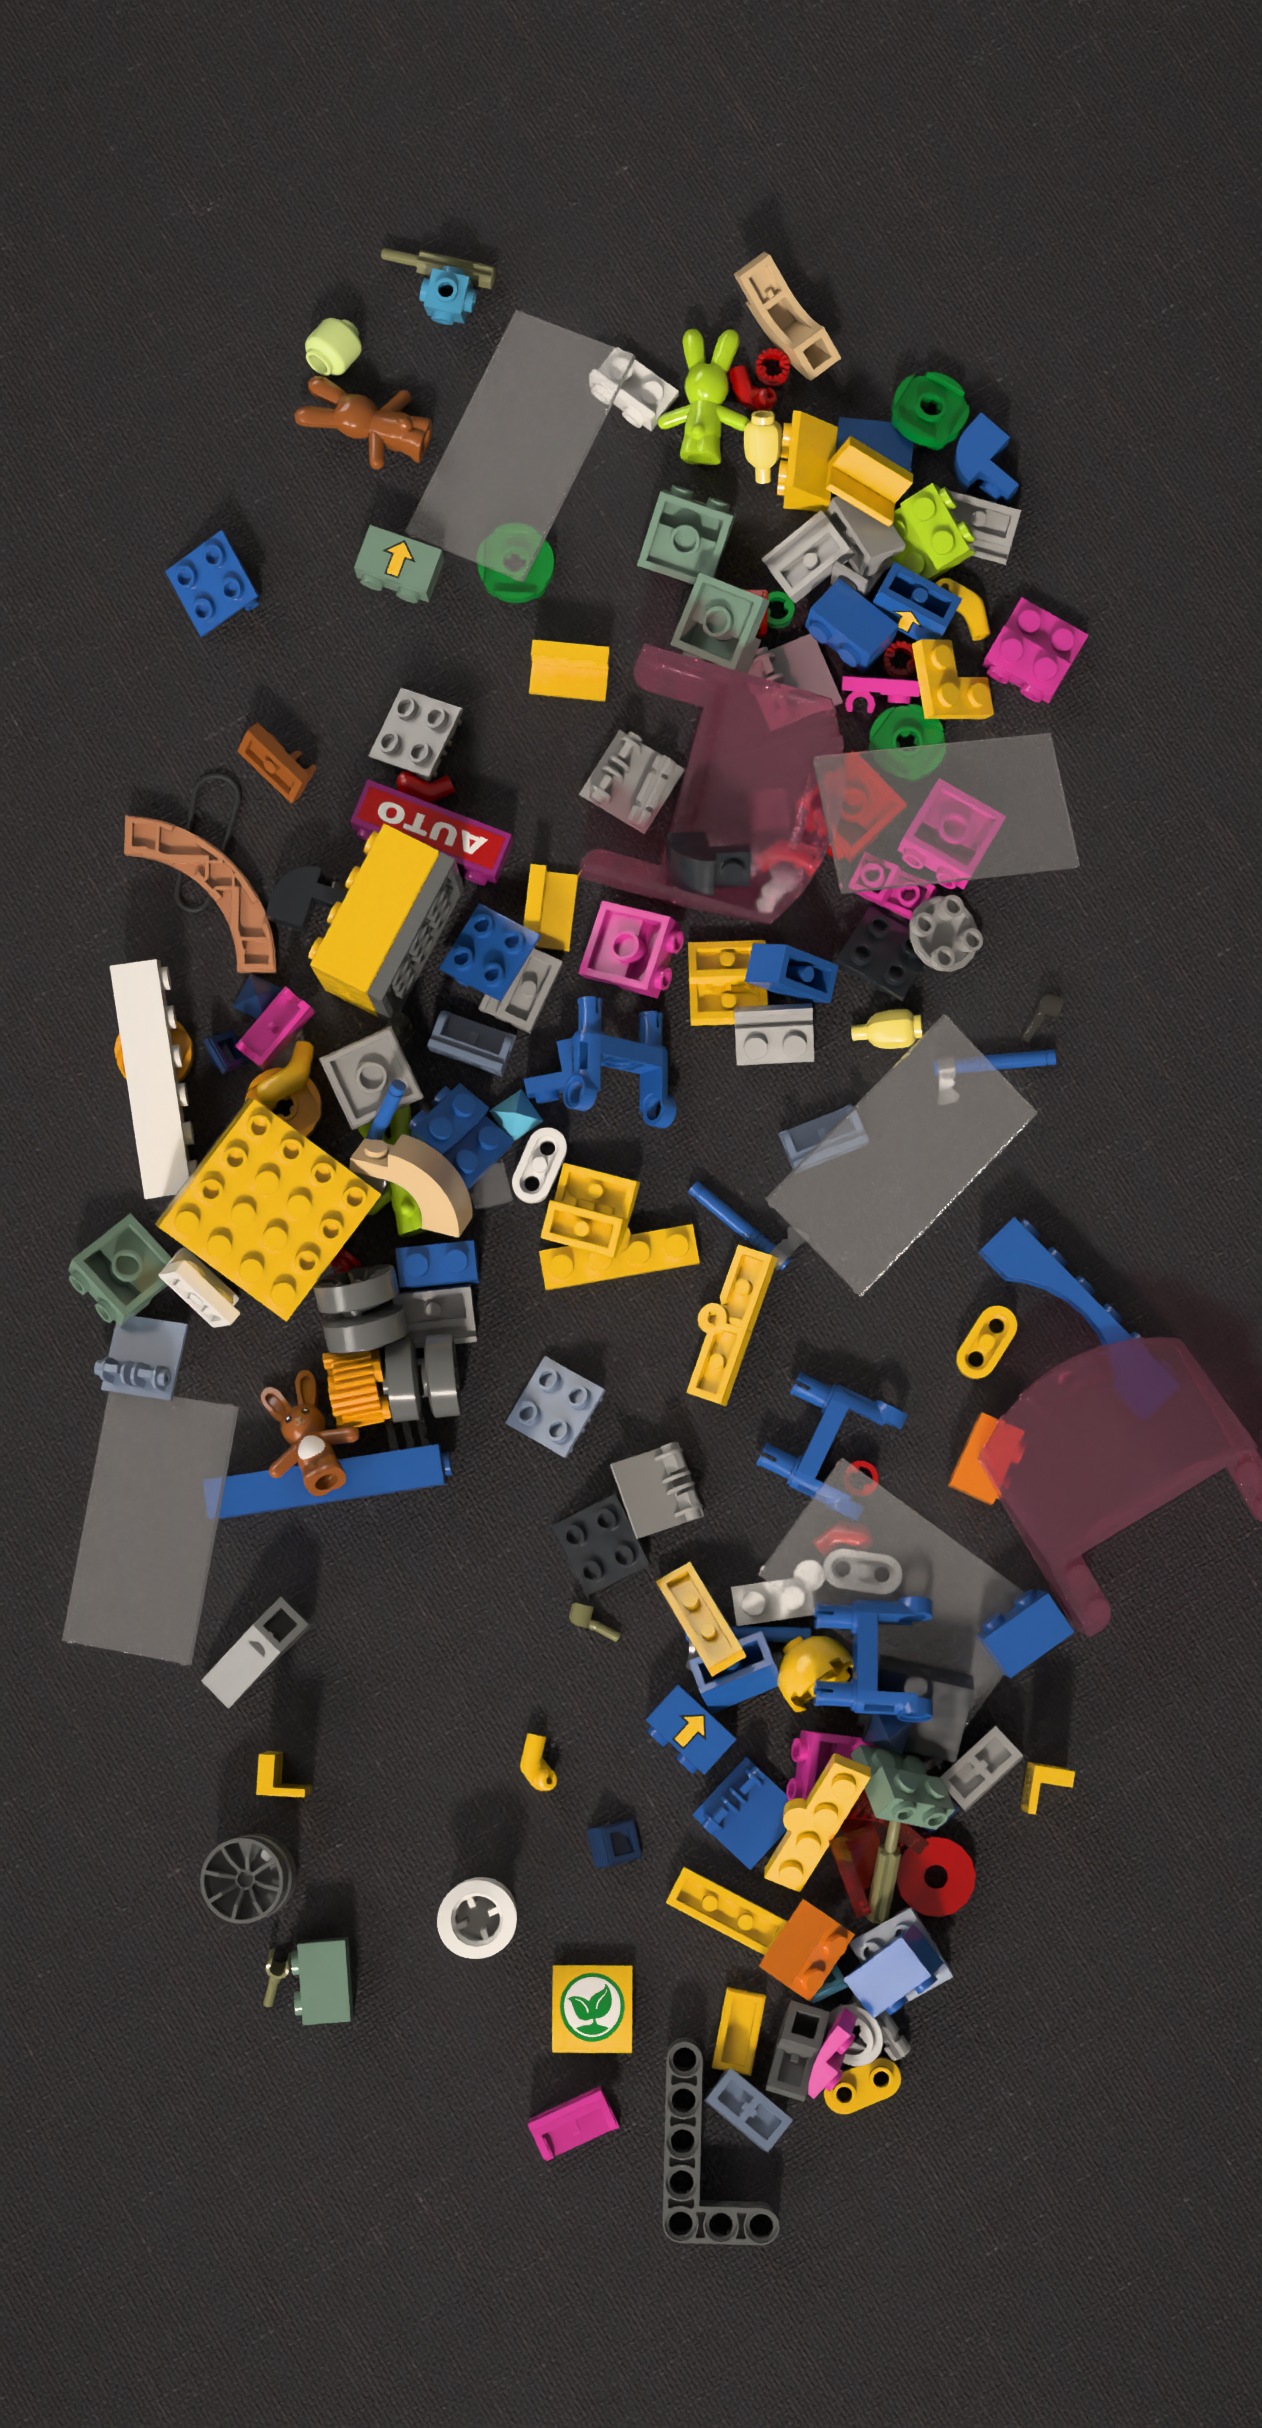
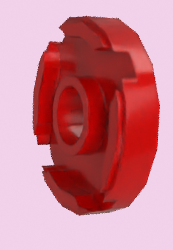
(949, 1896)

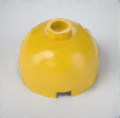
(809, 1661)

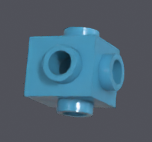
(452, 308)

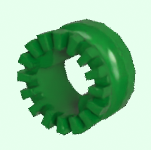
(788, 608)

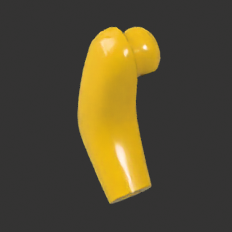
(970, 608)
(289, 1078)

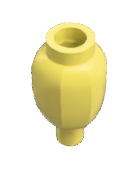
(762, 444)
(890, 1029)

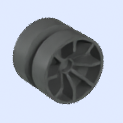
(363, 1316)
(412, 1378)
(248, 1878)

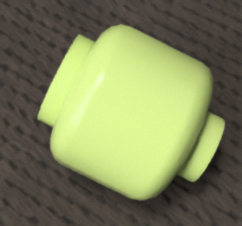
(333, 346)

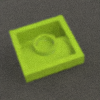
(932, 533)

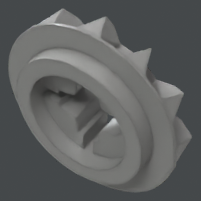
(869, 2046)

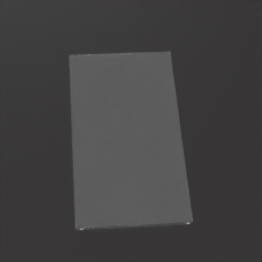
(520, 445)
(945, 812)
(901, 1155)
(150, 1526)
(874, 1547)

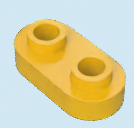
(985, 1342)
(864, 2090)

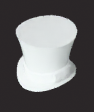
(477, 1918)

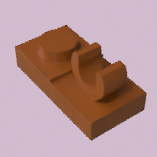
(274, 763)

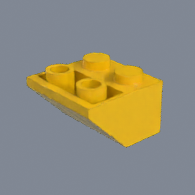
(808, 447)

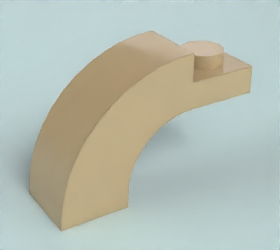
(784, 318)
(422, 1173)

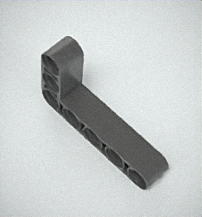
(689, 2160)

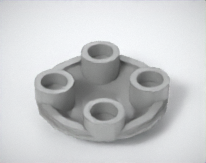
(944, 933)

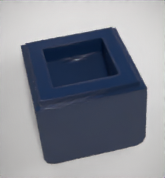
(614, 1843)

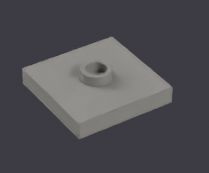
(364, 1074)

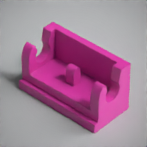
(275, 1028)
(573, 2123)

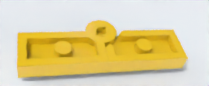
(636, 1255)
(730, 1324)
(816, 1821)

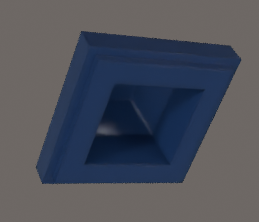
(256, 996)
(224, 1053)
(887, 1732)

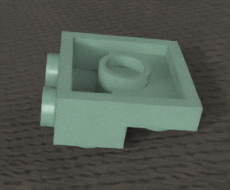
(686, 535)
(720, 624)
(120, 1270)
(902, 1789)

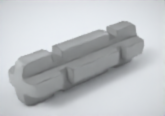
(651, 791)
(895, 2045)

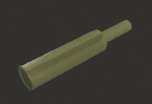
(480, 274)
(885, 1876)

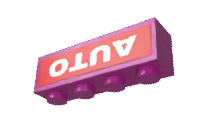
(474, 845)

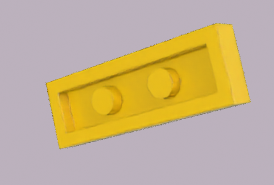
(701, 1619)
(725, 1911)

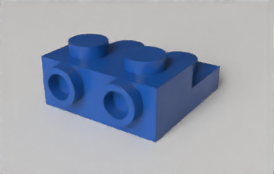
(462, 1133)

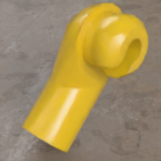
(534, 1766)

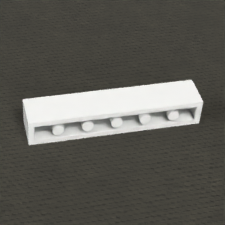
(152, 1076)

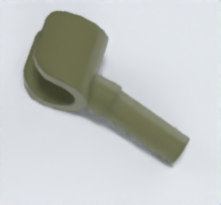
(581, 1616)
(276, 1972)

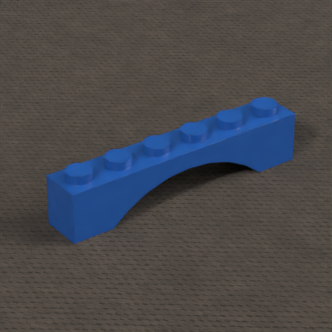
(1023, 1259)

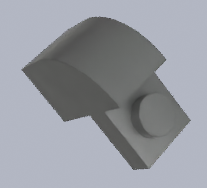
(797, 2050)

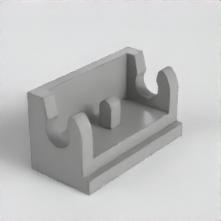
(866, 536)
(981, 1768)

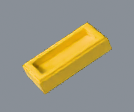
(739, 2031)

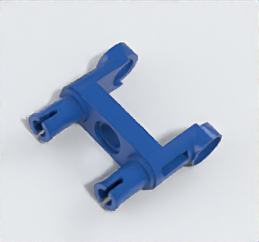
(595, 1049)
(834, 1403)
(862, 1692)

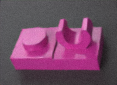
(897, 689)

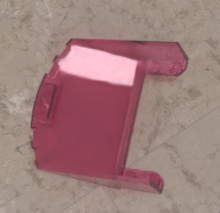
(742, 784)
(1106, 1447)

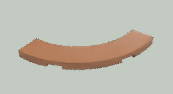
(215, 874)

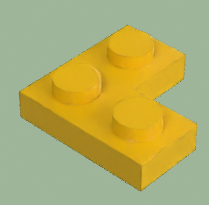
(941, 689)

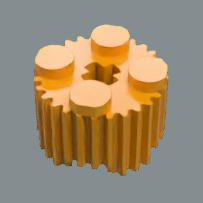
(355, 1389)

